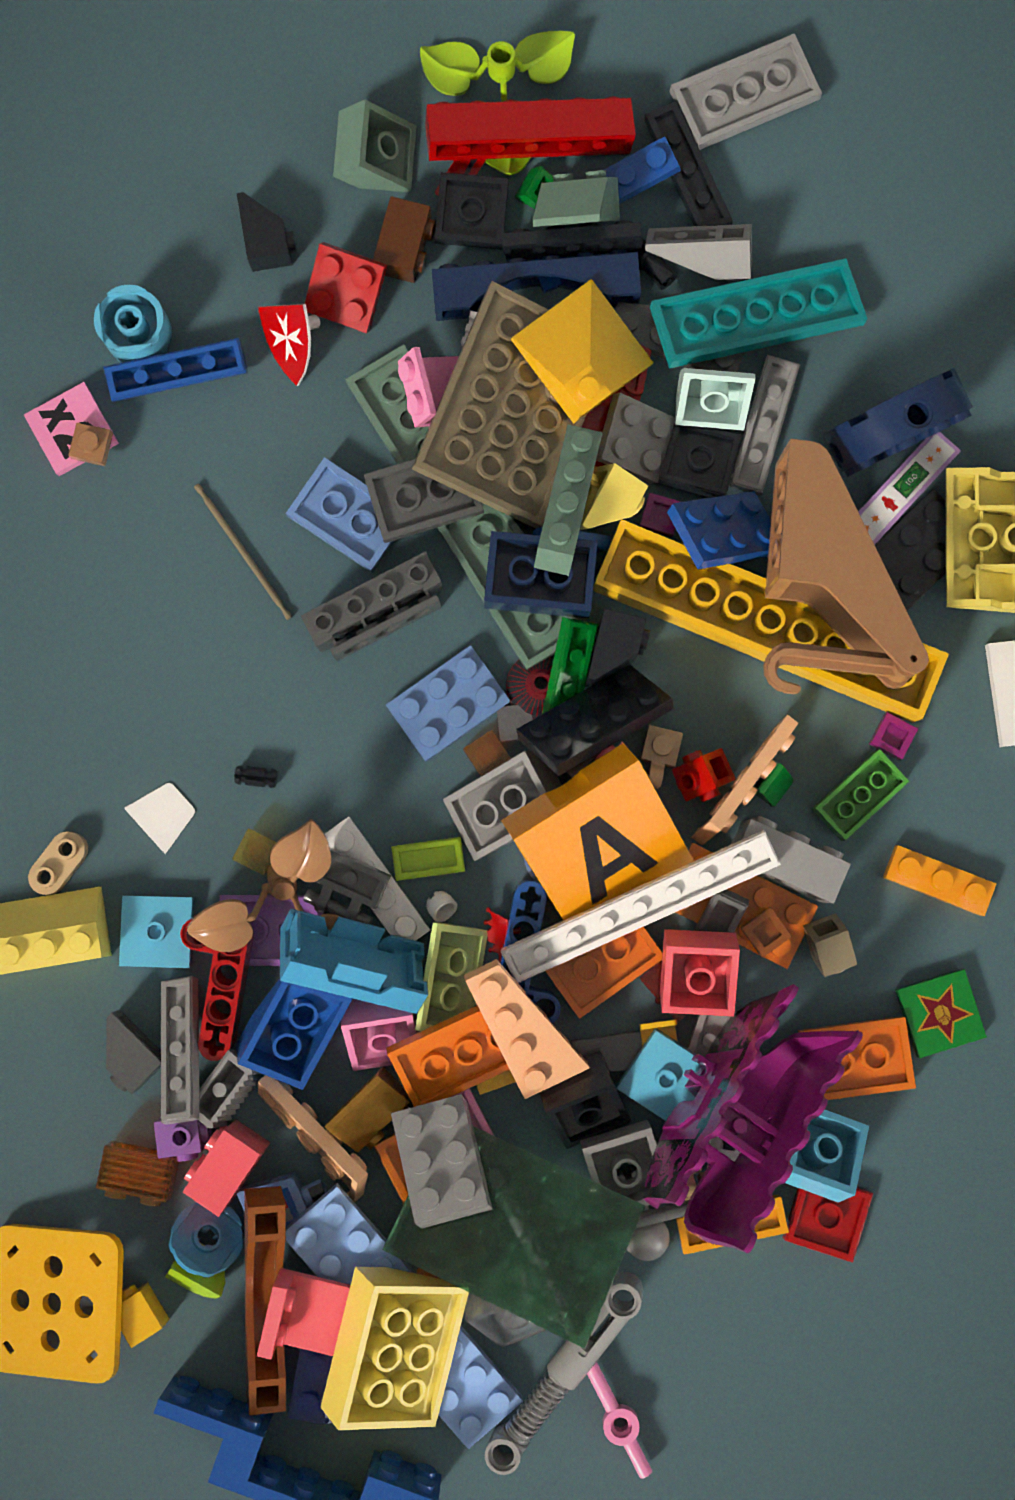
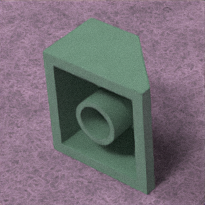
(374, 148)
(577, 201)

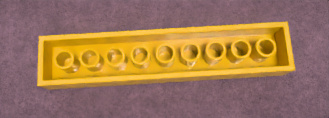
(733, 610)

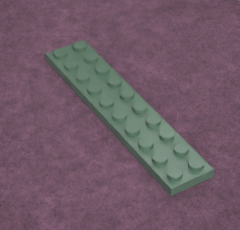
(385, 404)

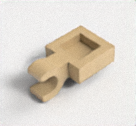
(661, 750)

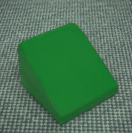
(530, 187)
(775, 785)

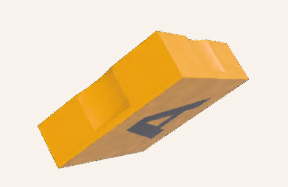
(598, 834)

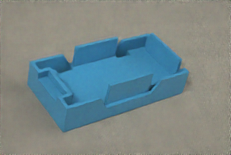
(352, 961)

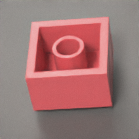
(699, 972)
(221, 1173)

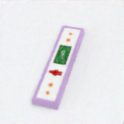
(907, 484)

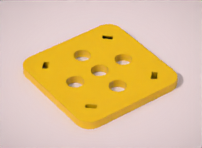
(81, 1276)

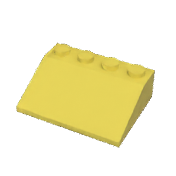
(393, 1350)

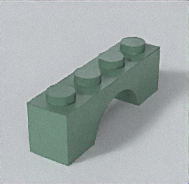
(568, 500)

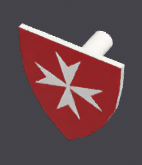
(289, 337)

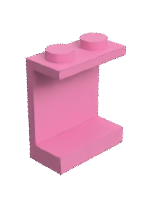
(424, 383)

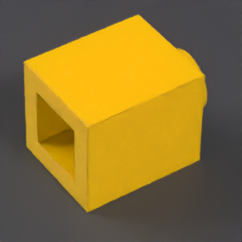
(141, 1314)

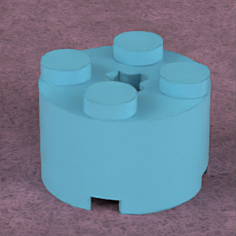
(116, 319)

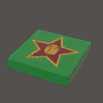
(940, 1013)

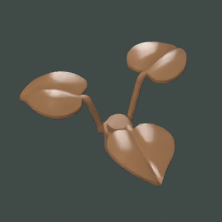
(297, 855)

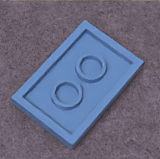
(341, 514)
(448, 703)

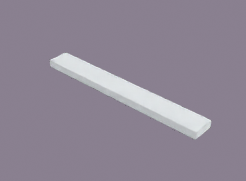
(640, 906)

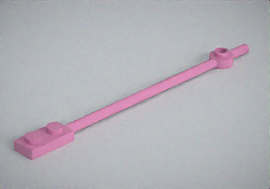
(621, 1436)

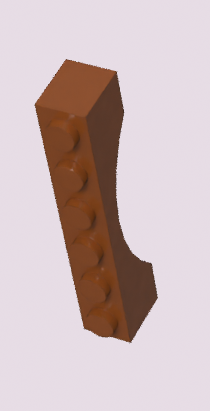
(263, 1259)

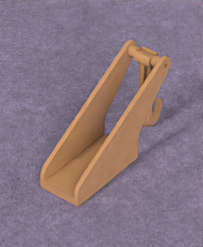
(830, 563)

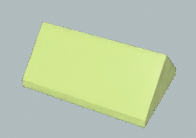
(450, 955)

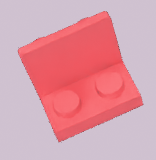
(303, 1313)

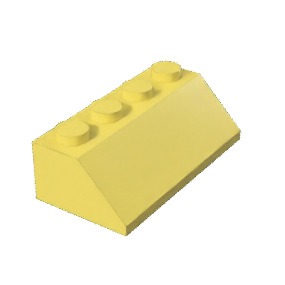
(53, 930)

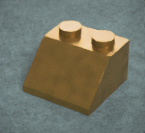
(368, 1111)

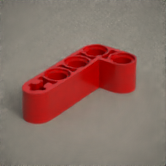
(221, 988)

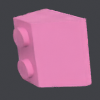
(371, 1029)

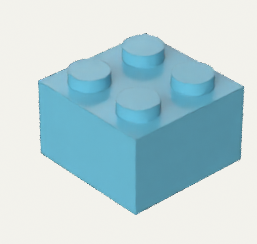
(831, 1157)

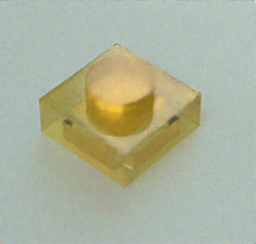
(254, 851)

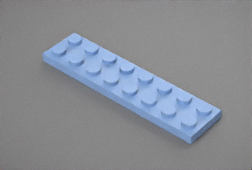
(338, 1237)

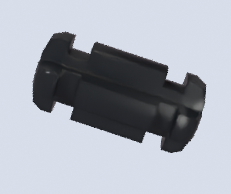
(255, 776)

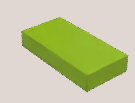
(428, 858)

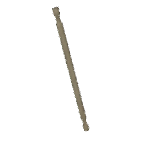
(243, 552)

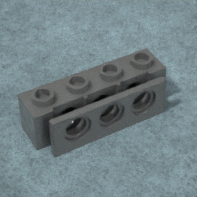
(373, 601)

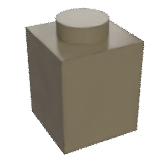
(830, 945)

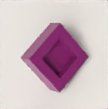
(656, 517)
(893, 736)

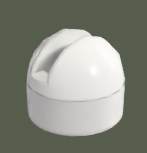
(441, 906)

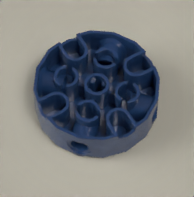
(899, 423)

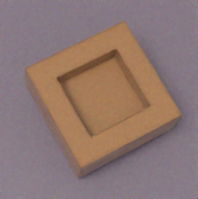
(90, 444)

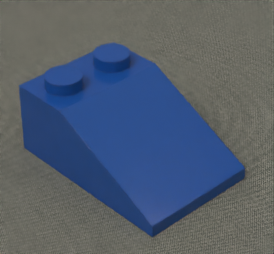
(290, 1032)

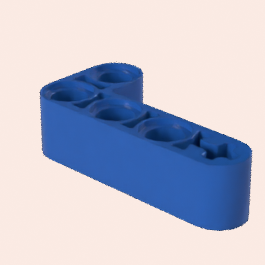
(538, 906)

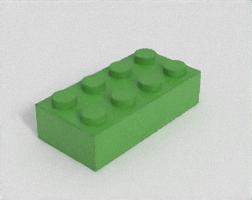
(860, 795)

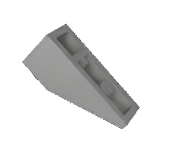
(714, 251)

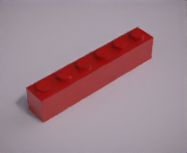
(529, 128)

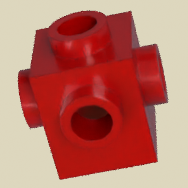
(703, 774)

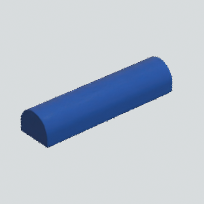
(175, 369)

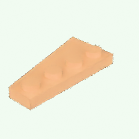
(742, 788)
(527, 1039)
(314, 1137)

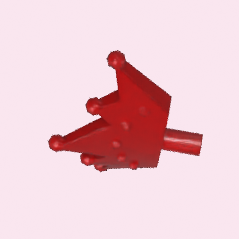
(497, 931)

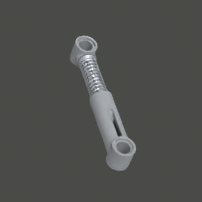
(564, 1373)

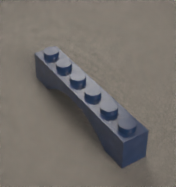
(462, 288)

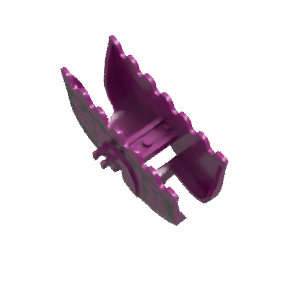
(754, 1106)

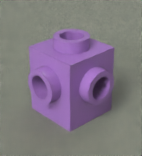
(172, 1141)

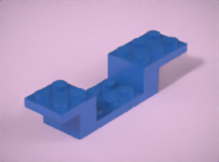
(269, 1478)

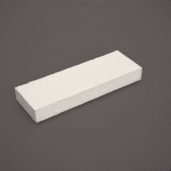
(1002, 681)

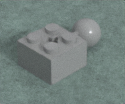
(605, 1155)

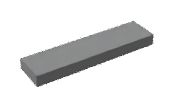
(764, 425)
(179, 1050)

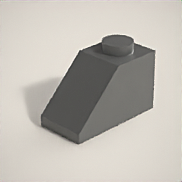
(129, 1053)

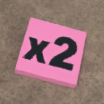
(56, 421)

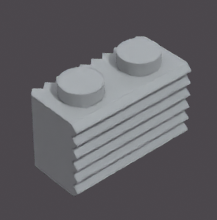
(225, 1091)

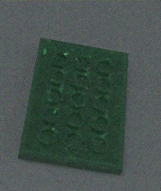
(540, 1250)

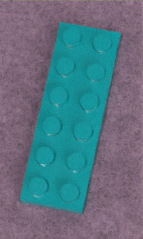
(757, 313)

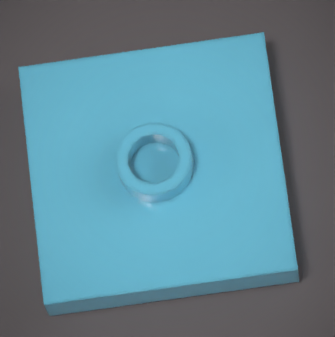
(152, 931)
(657, 1075)

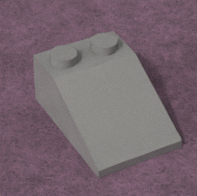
(494, 796)

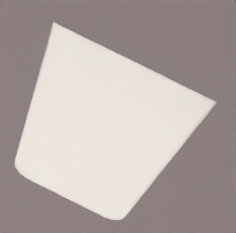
(162, 815)

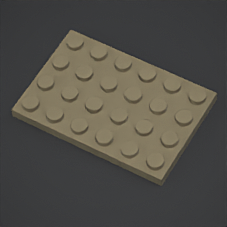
(497, 421)

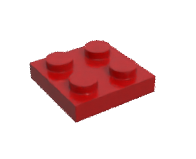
(345, 287)

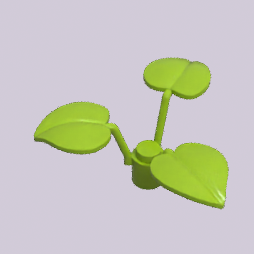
(454, 64)

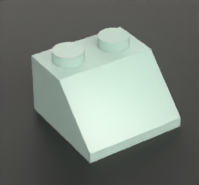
(713, 398)

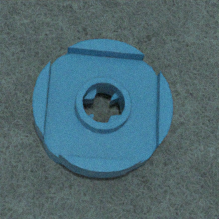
(209, 1259)

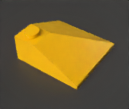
(582, 351)

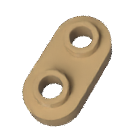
(57, 864)

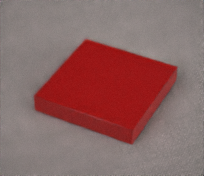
(827, 1224)

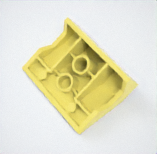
(980, 539)

